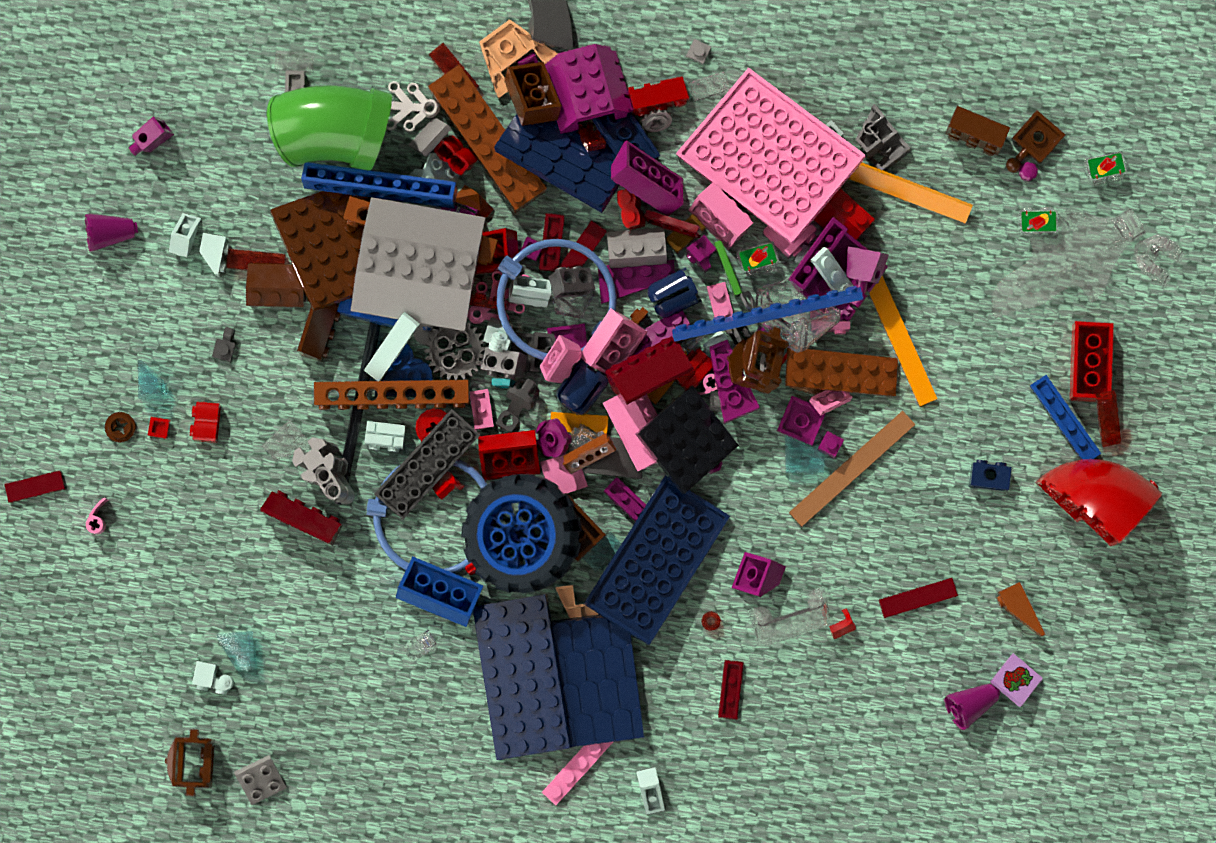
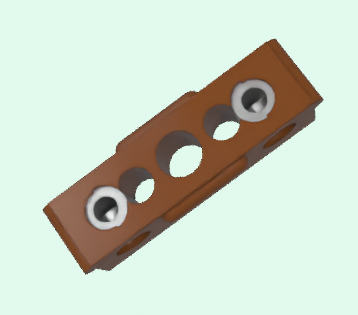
(588, 453)

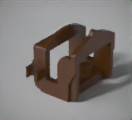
(745, 356)
(175, 762)

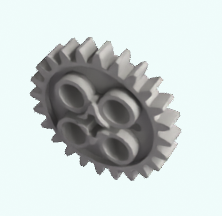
(460, 367)

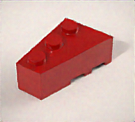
(658, 96)

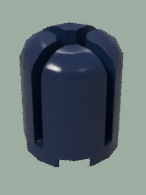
(668, 286)
(581, 388)

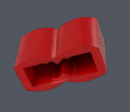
(453, 152)
(631, 213)
(206, 422)

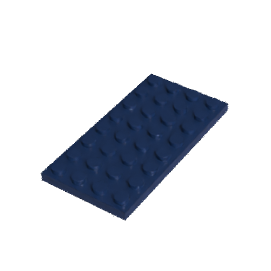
(656, 560)
(522, 677)

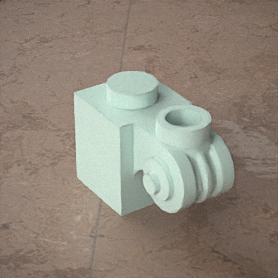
(496, 336)
(206, 677)

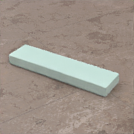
(391, 347)

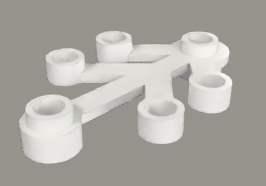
(406, 106)

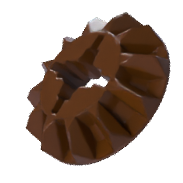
(111, 424)

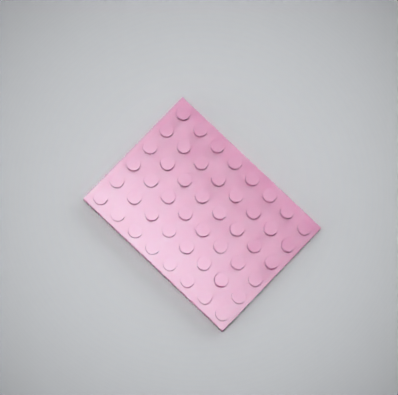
(771, 155)

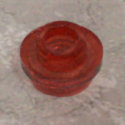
(711, 627)

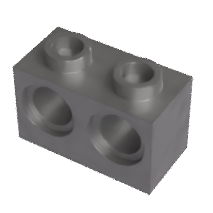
(571, 282)
(504, 361)

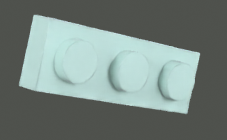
(831, 270)

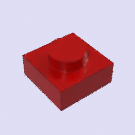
(159, 427)

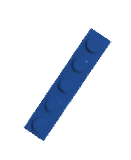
(1064, 418)

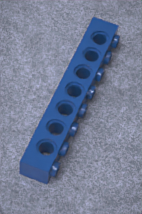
(379, 185)

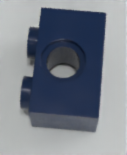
(979, 480)

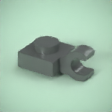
(224, 348)

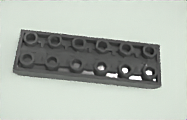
(427, 464)

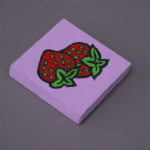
(1016, 680)

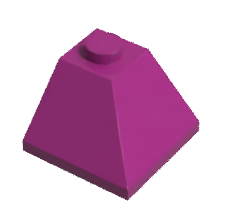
(758, 575)

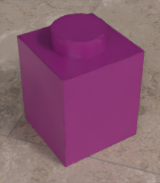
(830, 444)

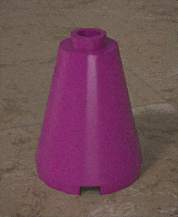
(108, 230)
(971, 704)

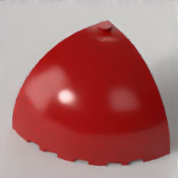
(1102, 495)

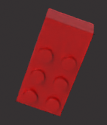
(1091, 360)

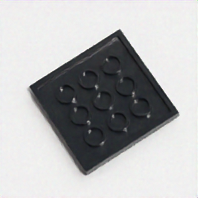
(687, 439)

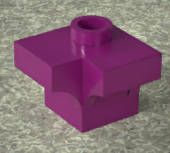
(700, 252)

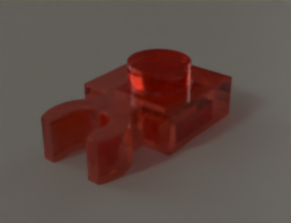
(591, 139)

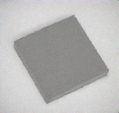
(430, 136)

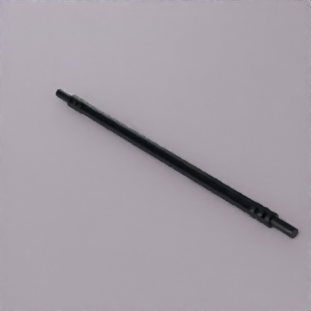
(356, 414)

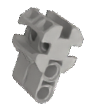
(325, 470)

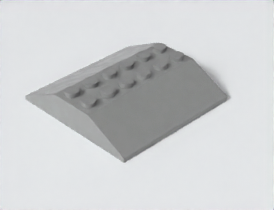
(417, 263)

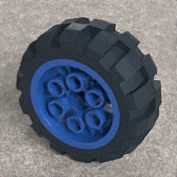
(559, 529)

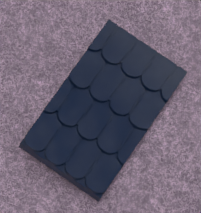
(561, 160)
(597, 680)

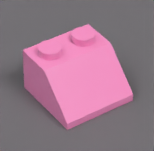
(560, 360)

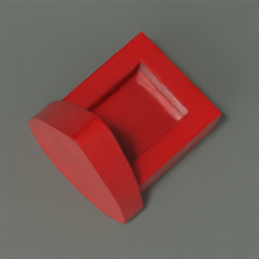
(446, 485)
(842, 627)

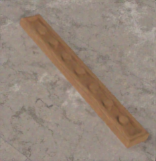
(852, 468)

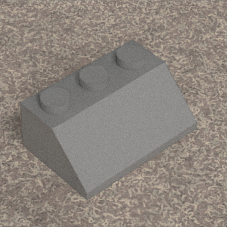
(636, 247)

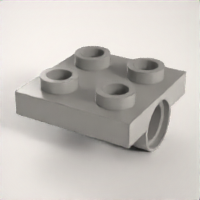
(260, 779)

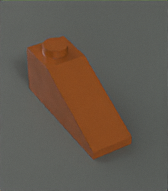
(1017, 604)

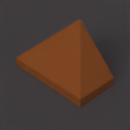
(473, 199)

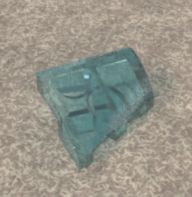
(239, 649)

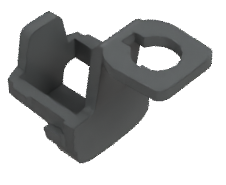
(734, 333)
(520, 400)

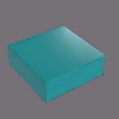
(503, 383)

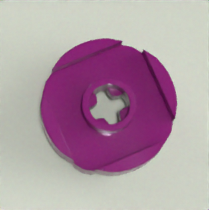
(561, 437)

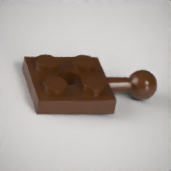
(1035, 149)

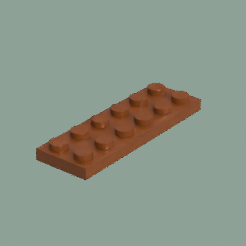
(841, 372)

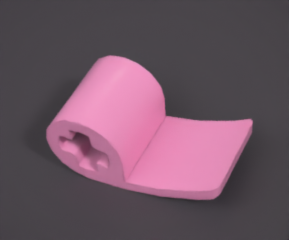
(708, 389)
(92, 518)

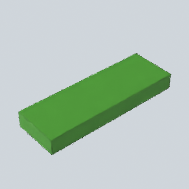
(728, 270)

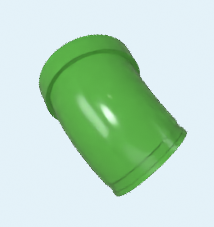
(329, 125)

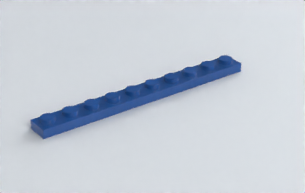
(759, 315)

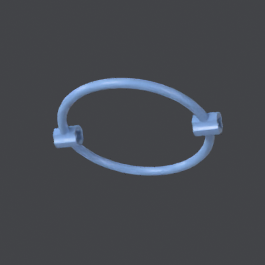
(511, 268)
(377, 509)

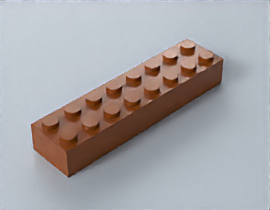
(481, 133)

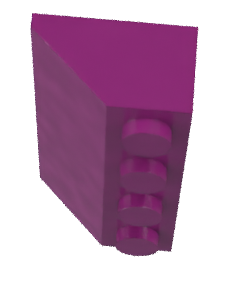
(647, 179)

